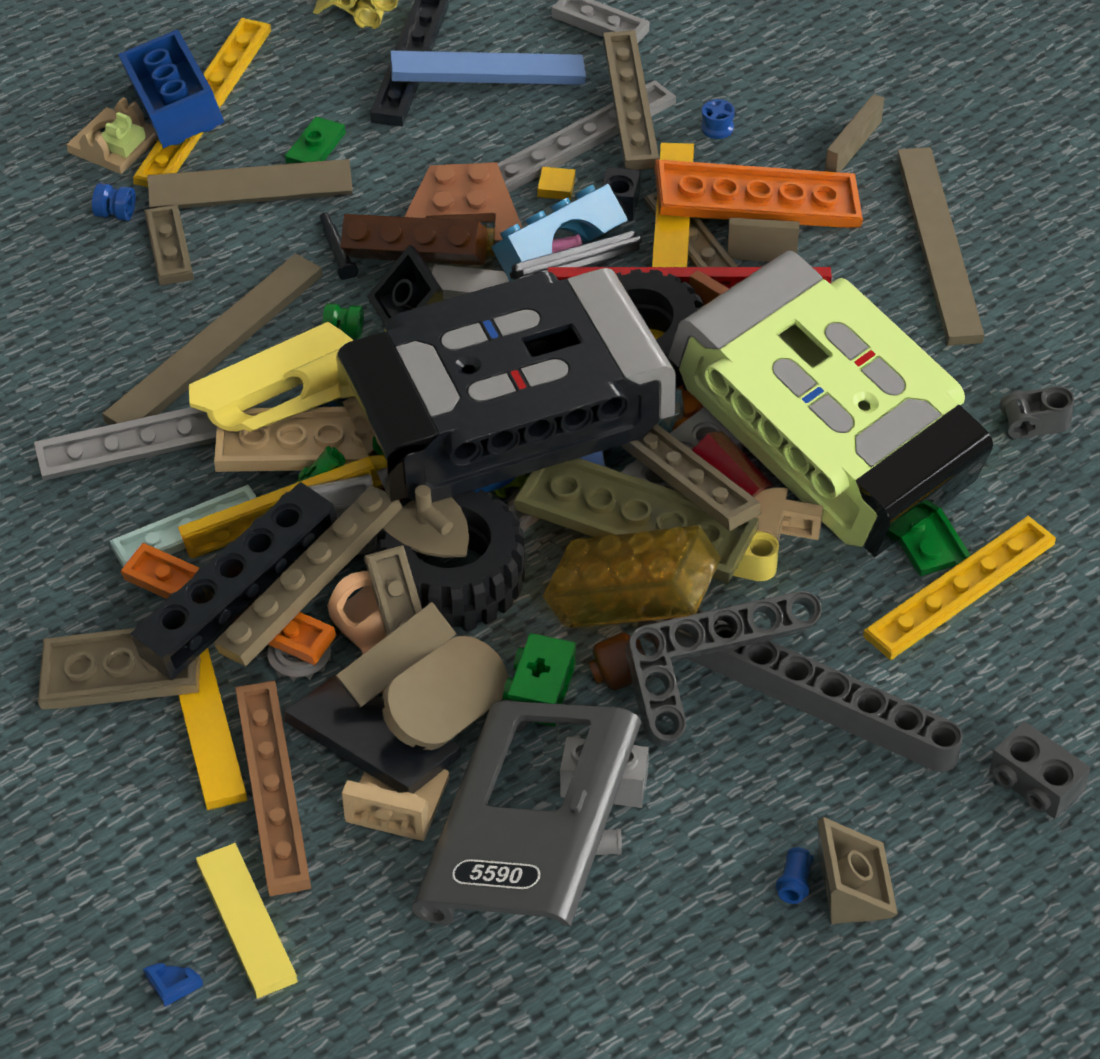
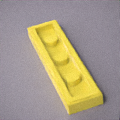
(246, 920)

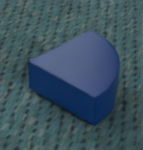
(172, 981)

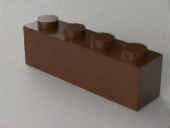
(434, 238)

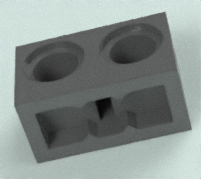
(1039, 770)

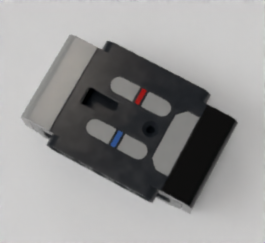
(504, 383)

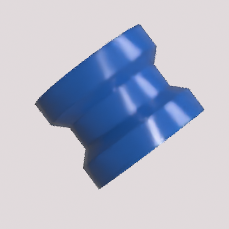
(717, 119)

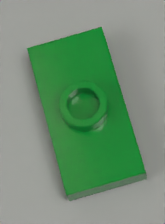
(316, 141)

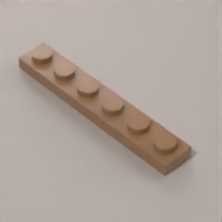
(272, 789)

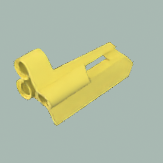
(297, 361)

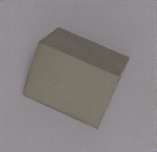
(761, 238)
(854, 874)

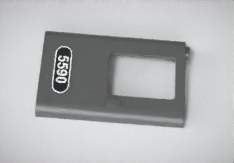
(524, 856)

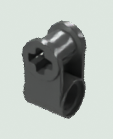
(1039, 413)

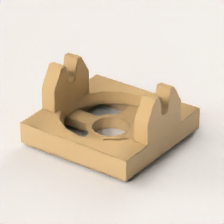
(93, 148)

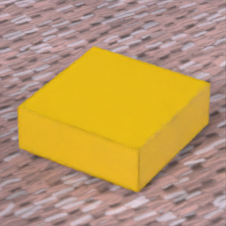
(556, 183)

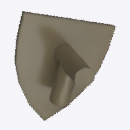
(431, 527)

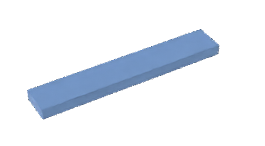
(487, 67)

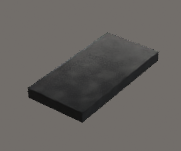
(364, 738)

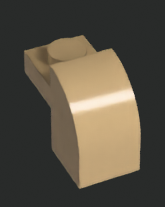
(788, 516)

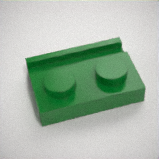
(934, 545)

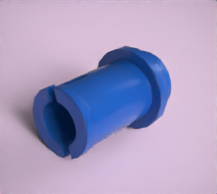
(793, 883)

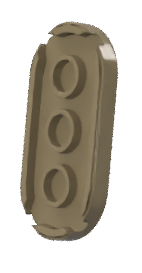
(444, 692)

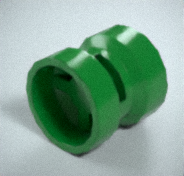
(348, 320)

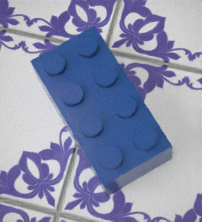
(171, 88)

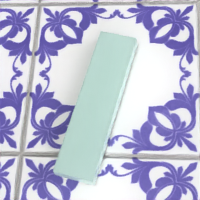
(165, 532)

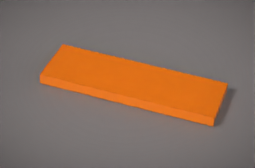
(757, 193)

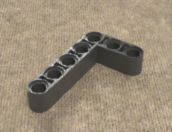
(705, 642)

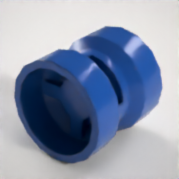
(113, 201)

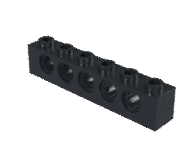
(232, 581)

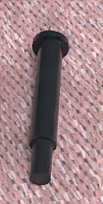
(346, 267)

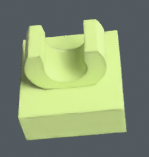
(123, 135)

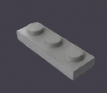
(598, 17)

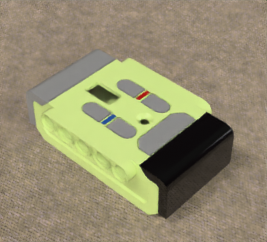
(832, 400)

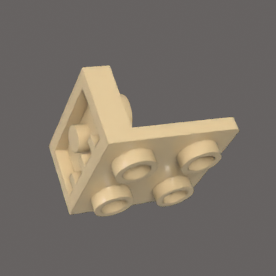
(384, 809)

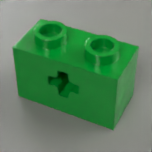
(542, 671)

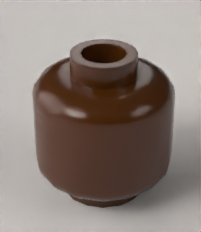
(611, 662)

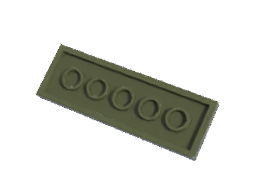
(612, 502)

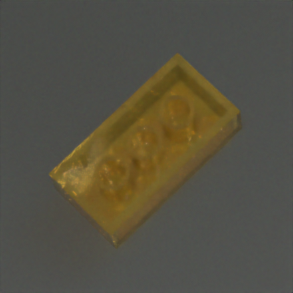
(632, 577)

